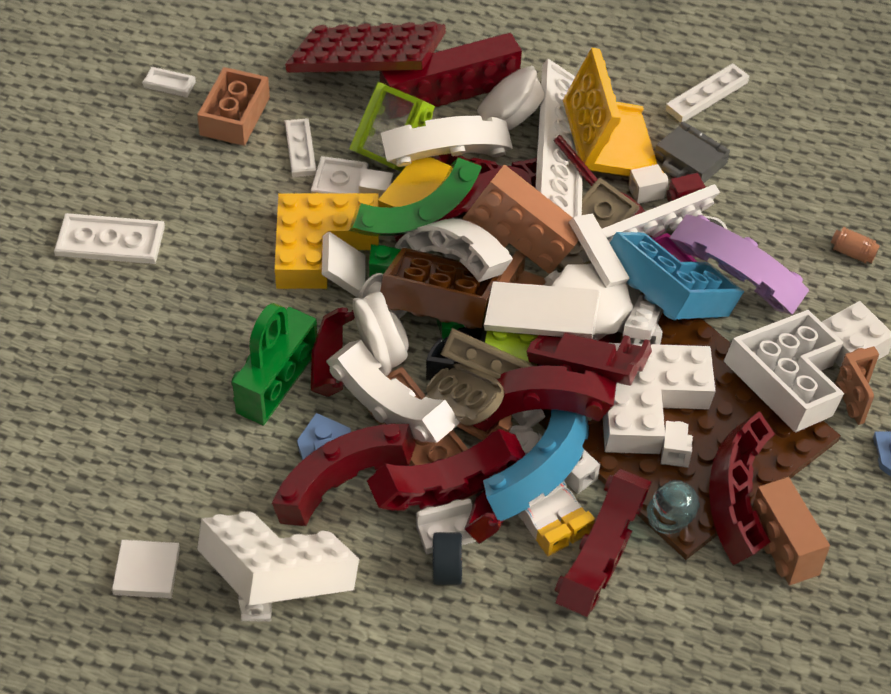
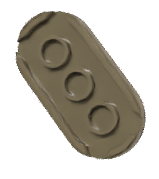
(468, 393)

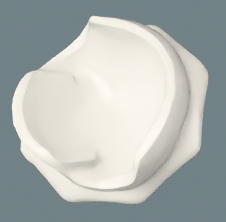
(513, 98)
(613, 303)
(381, 331)

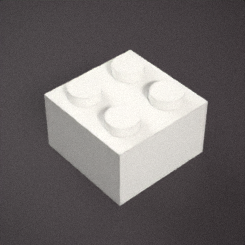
(859, 329)

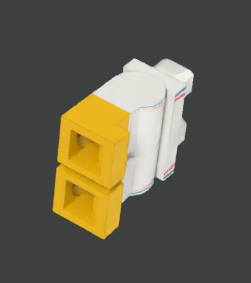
(557, 519)

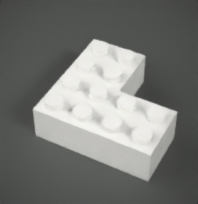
(786, 365)
(671, 379)
(271, 567)

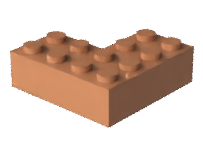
(525, 219)

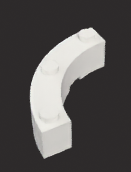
(447, 136)
(474, 245)
(387, 398)

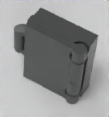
(691, 152)

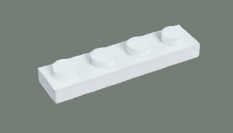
(707, 93)
(642, 319)

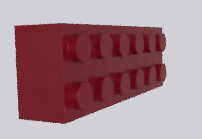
(459, 71)

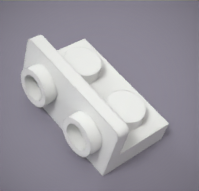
(443, 518)

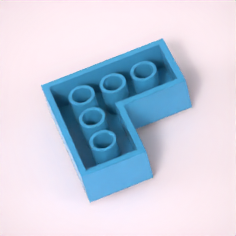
(677, 287)

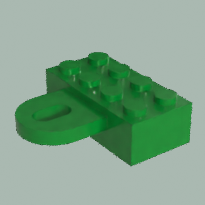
(277, 357)

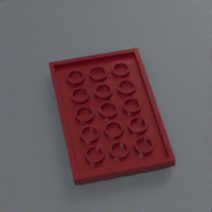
(366, 48)

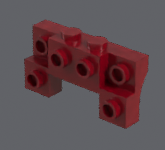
(591, 355)

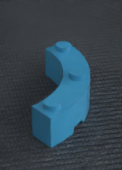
(541, 468)

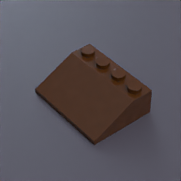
(436, 288)

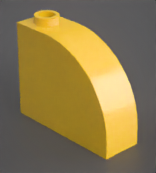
(414, 182)

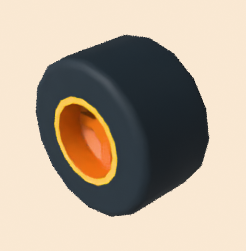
(447, 558)

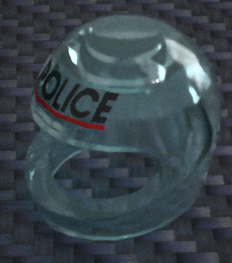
(675, 502)

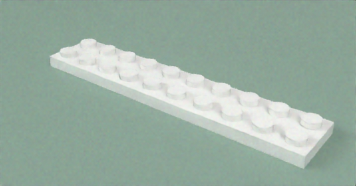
(555, 173)

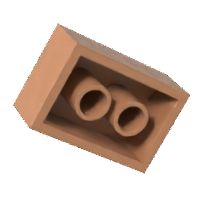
(233, 106)
(794, 535)

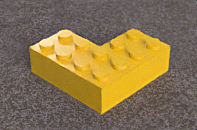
(300, 232)

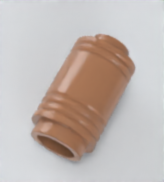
(855, 245)

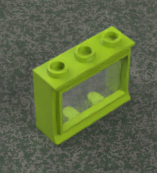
(386, 111)

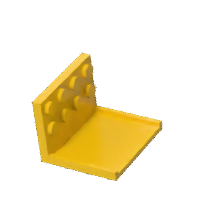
(605, 132)

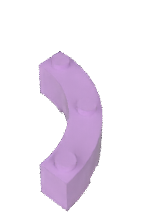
(741, 260)

